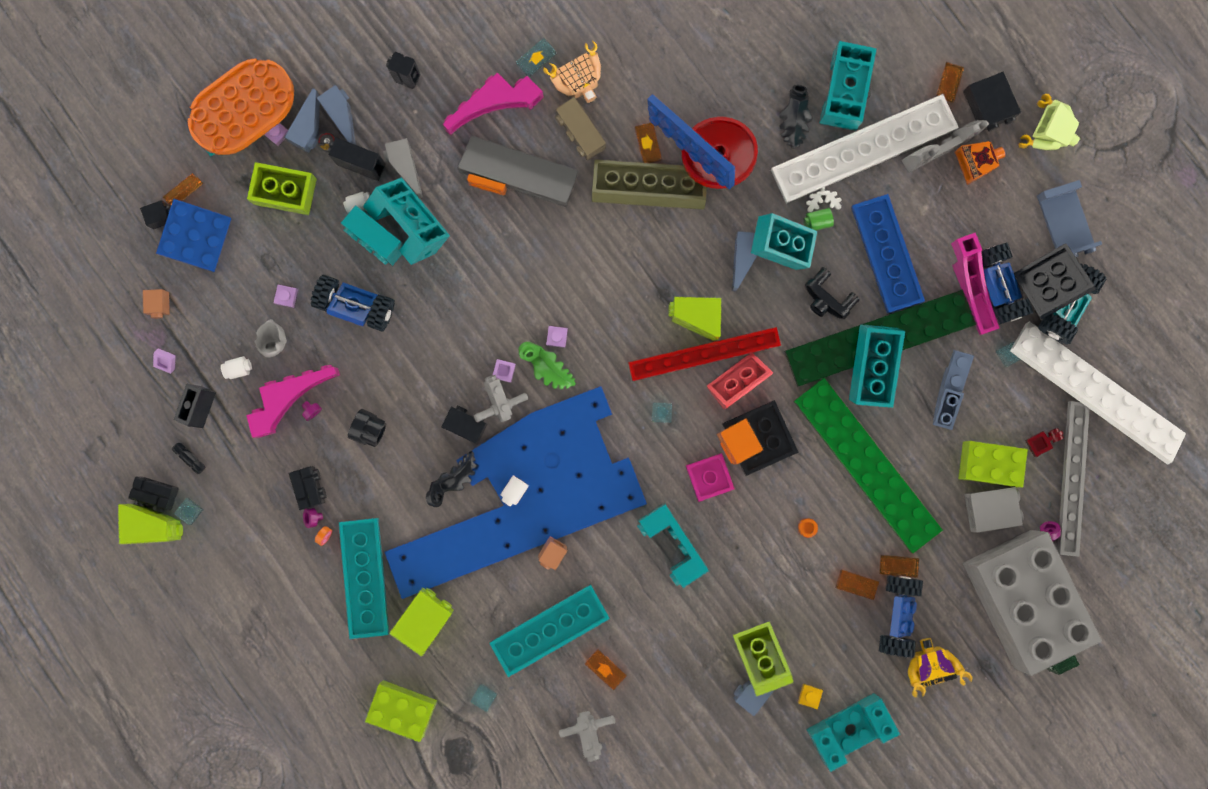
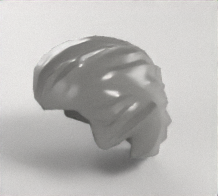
(270, 339)

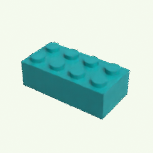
(876, 366)

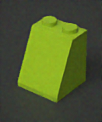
(698, 315)
(145, 525)
(422, 621)

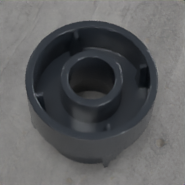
(367, 428)

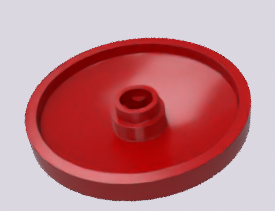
(732, 141)

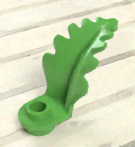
(546, 366)

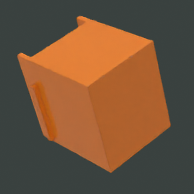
(739, 442)

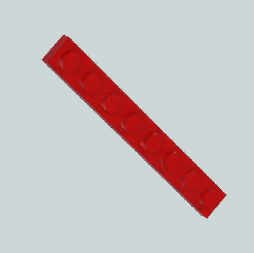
(704, 354)

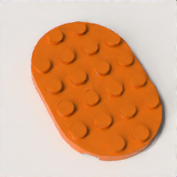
(241, 106)

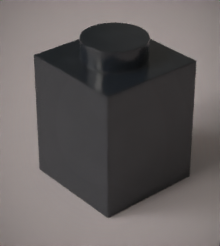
(155, 214)

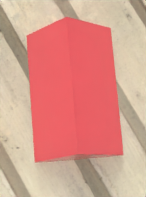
(739, 380)

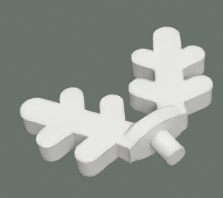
(829, 197)

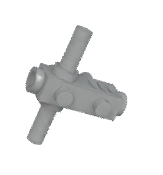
(500, 405)
(587, 729)

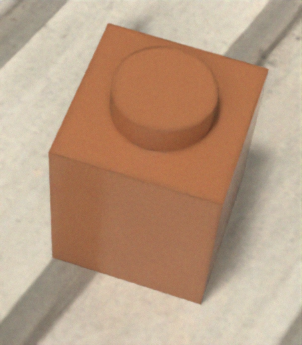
(156, 303)
(552, 553)

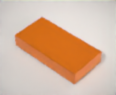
(486, 184)

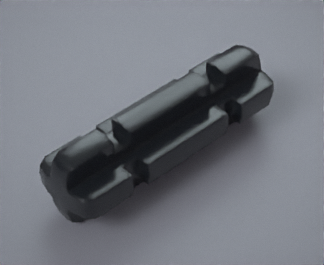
(188, 458)

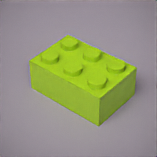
(281, 188)
(993, 464)
(763, 659)
(401, 711)

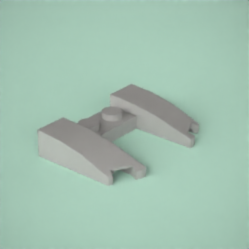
(956, 139)

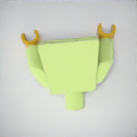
(1055, 128)

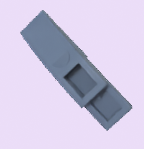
(951, 389)

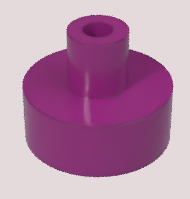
(310, 410)
(311, 517)
(1052, 528)

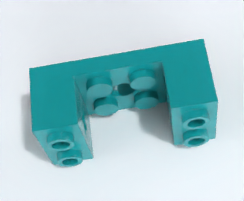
(847, 104)
(423, 229)
(690, 567)
(870, 722)

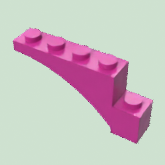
(494, 96)
(972, 281)
(281, 396)

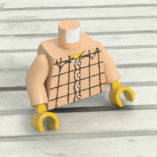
(578, 76)

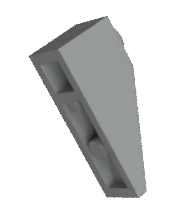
(401, 159)

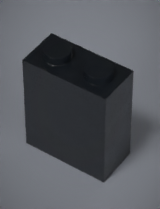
(992, 101)
(356, 159)

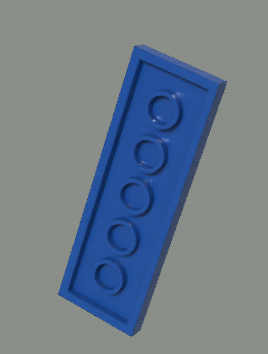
(690, 141)
(887, 253)

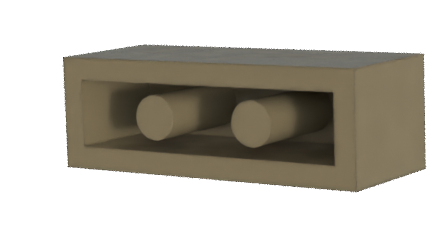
(580, 129)

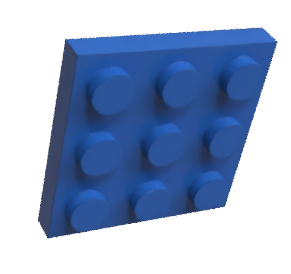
(193, 235)

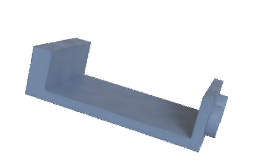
(1066, 218)

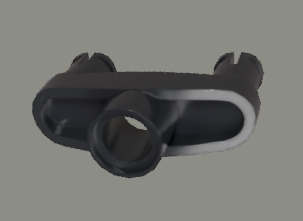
(824, 302)

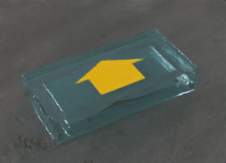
(536, 57)

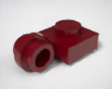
(1041, 443)

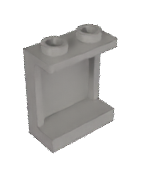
(994, 509)

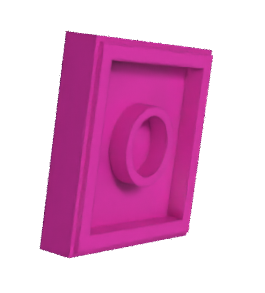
(710, 477)

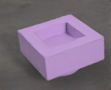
(277, 134)
(285, 296)
(557, 336)
(164, 361)
(504, 370)

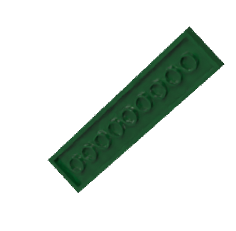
(920, 323)

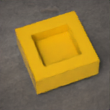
(810, 696)

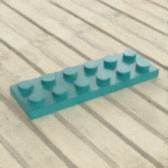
(364, 578)
(549, 630)

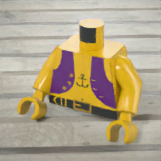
(933, 667)

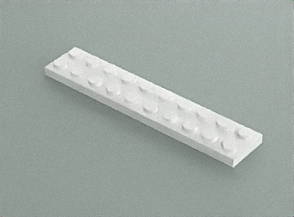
(864, 148)
(1098, 393)

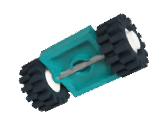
(1063, 323)

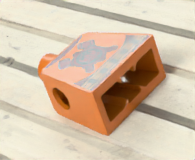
(978, 160)

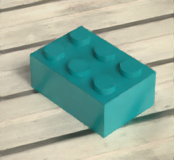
(372, 236)
(784, 241)

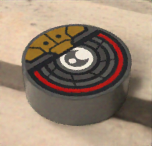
(325, 140)

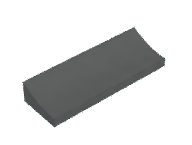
(519, 171)

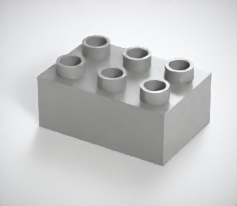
(1032, 602)

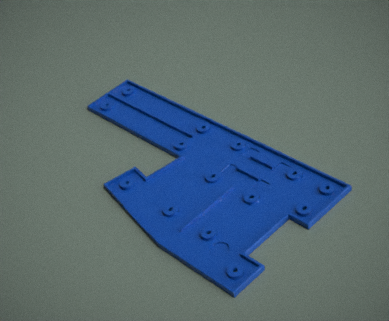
(561, 507)

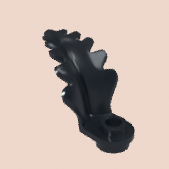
(796, 116)
(451, 481)

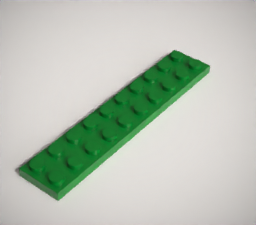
(868, 466)

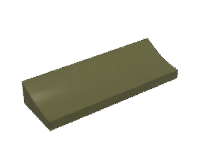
(646, 185)

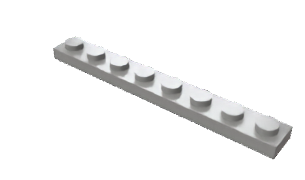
(1073, 478)

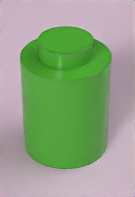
(819, 219)

